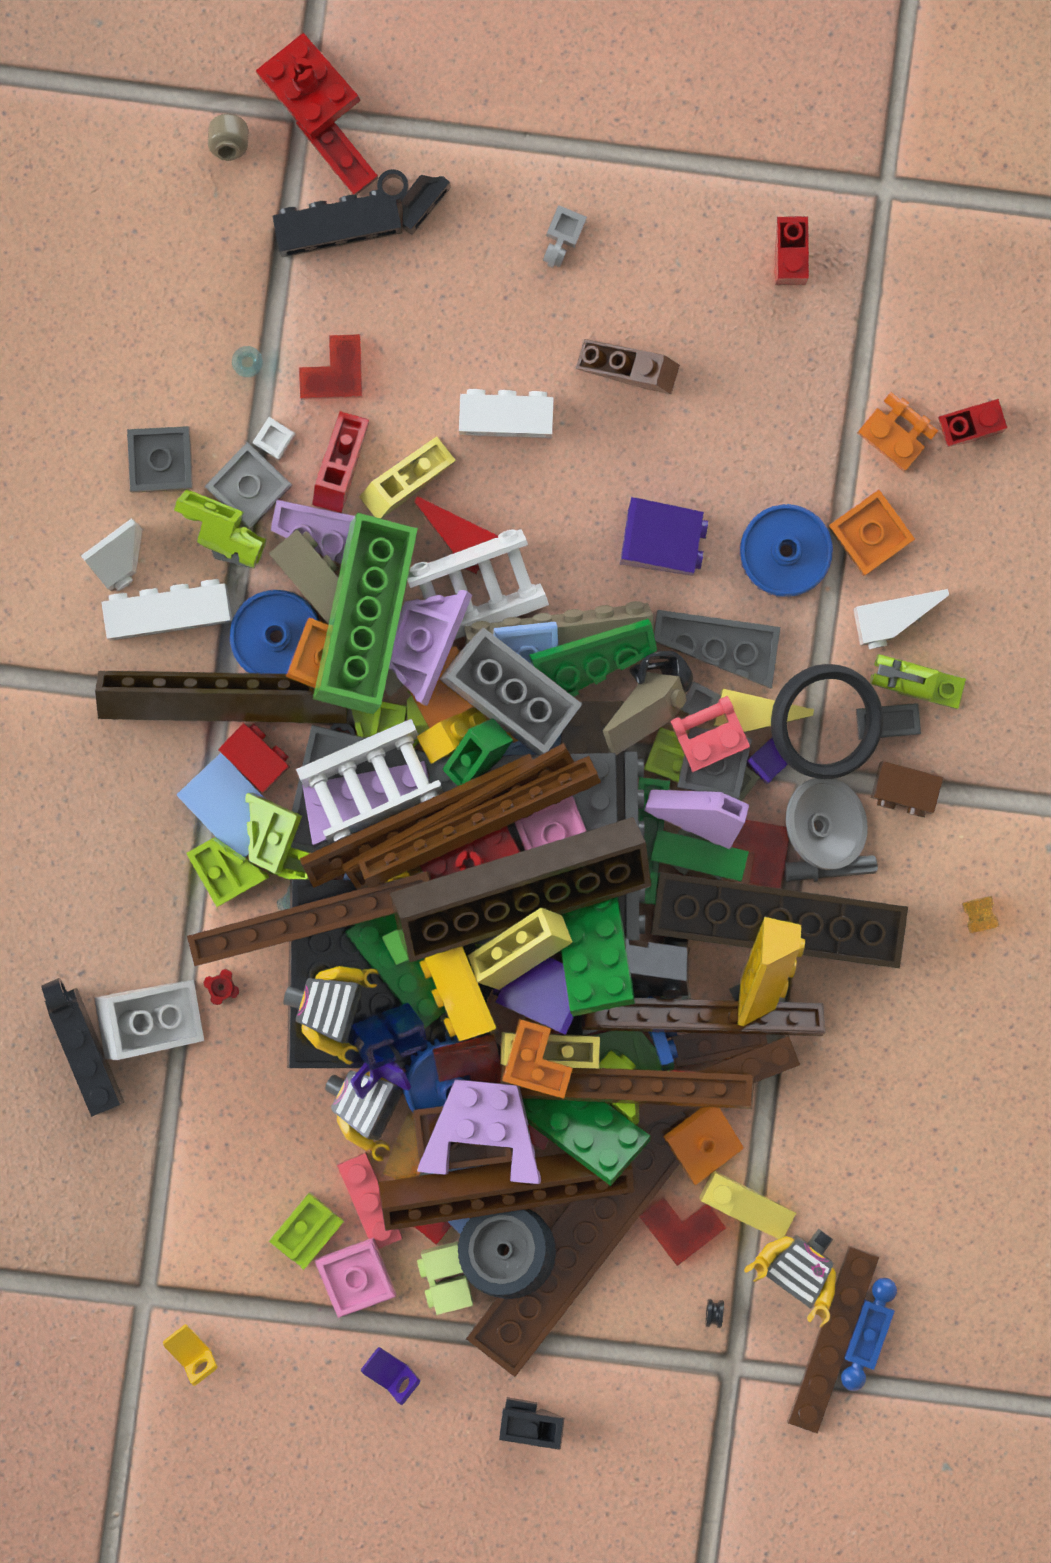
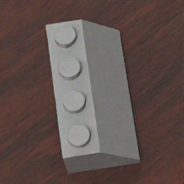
(511, 691)

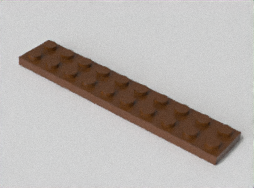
(583, 1240)

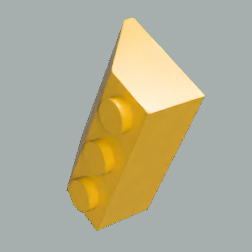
(768, 968)
(458, 993)

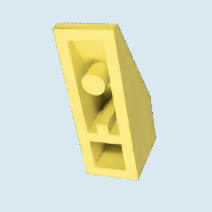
(406, 478)
(756, 711)
(746, 1205)

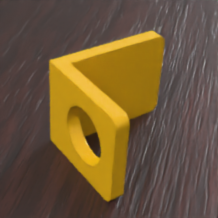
(190, 1353)

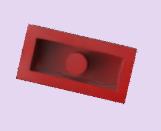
(255, 757)

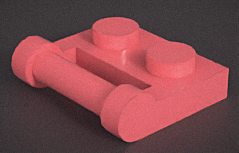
(713, 744)

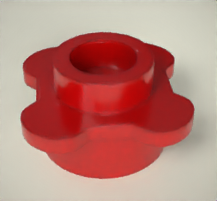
(218, 995)

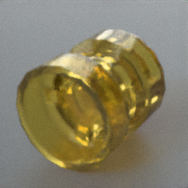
(980, 914)

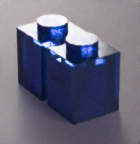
(398, 1026)

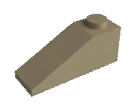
(645, 711)

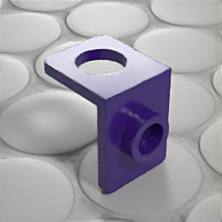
(767, 761)
(390, 1072)
(390, 1374)

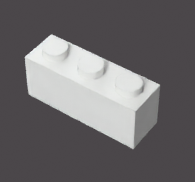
(506, 414)

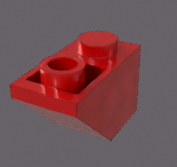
(792, 250)
(973, 423)

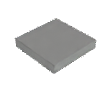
(249, 485)

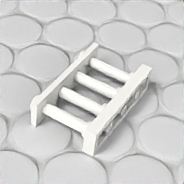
(527, 599)
(345, 762)

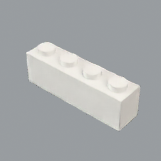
(166, 611)

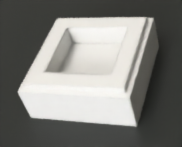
(274, 438)

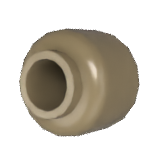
(228, 137)

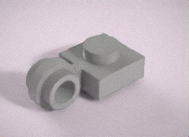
(564, 229)

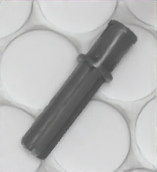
(803, 870)

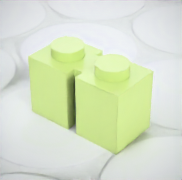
(448, 1293)

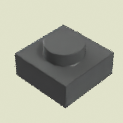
(699, 699)

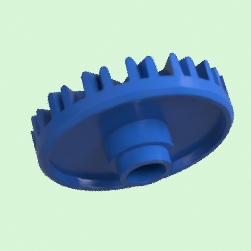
(789, 527)
(258, 620)
(422, 1075)

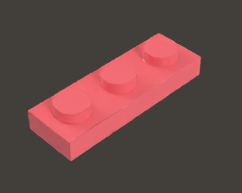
(365, 1195)

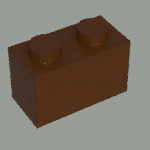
(906, 788)

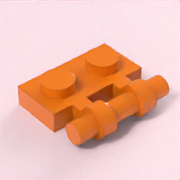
(891, 438)

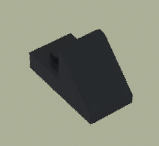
(532, 1428)

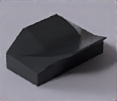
(421, 200)

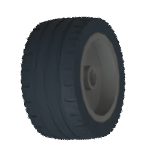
(523, 1268)

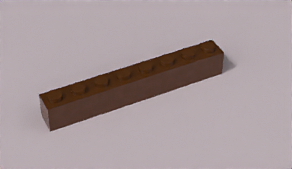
(490, 1191)

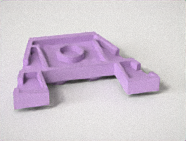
(483, 1116)

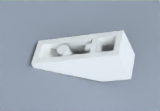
(888, 618)

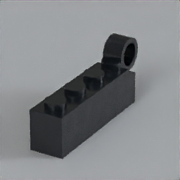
(340, 222)
(81, 1047)

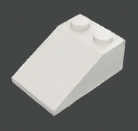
(149, 1020)

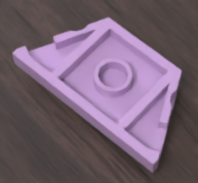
(424, 640)

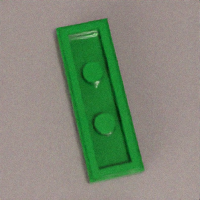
(699, 855)

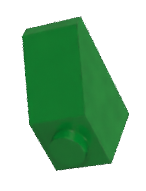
(477, 752)

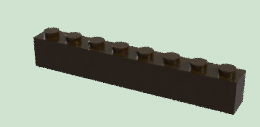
(210, 698)

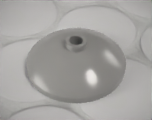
(838, 820)

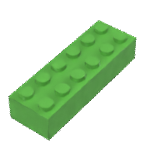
(365, 613)

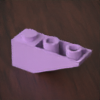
(700, 812)

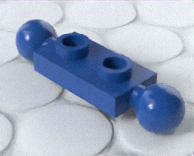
(869, 1334)

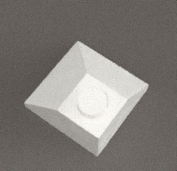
(116, 556)

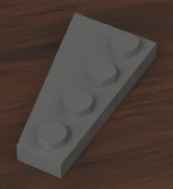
(728, 644)

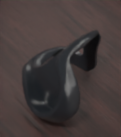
(673, 666)

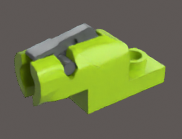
(221, 529)
(918, 681)

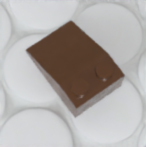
(461, 1154)

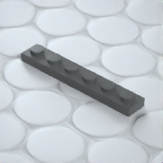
(633, 801)

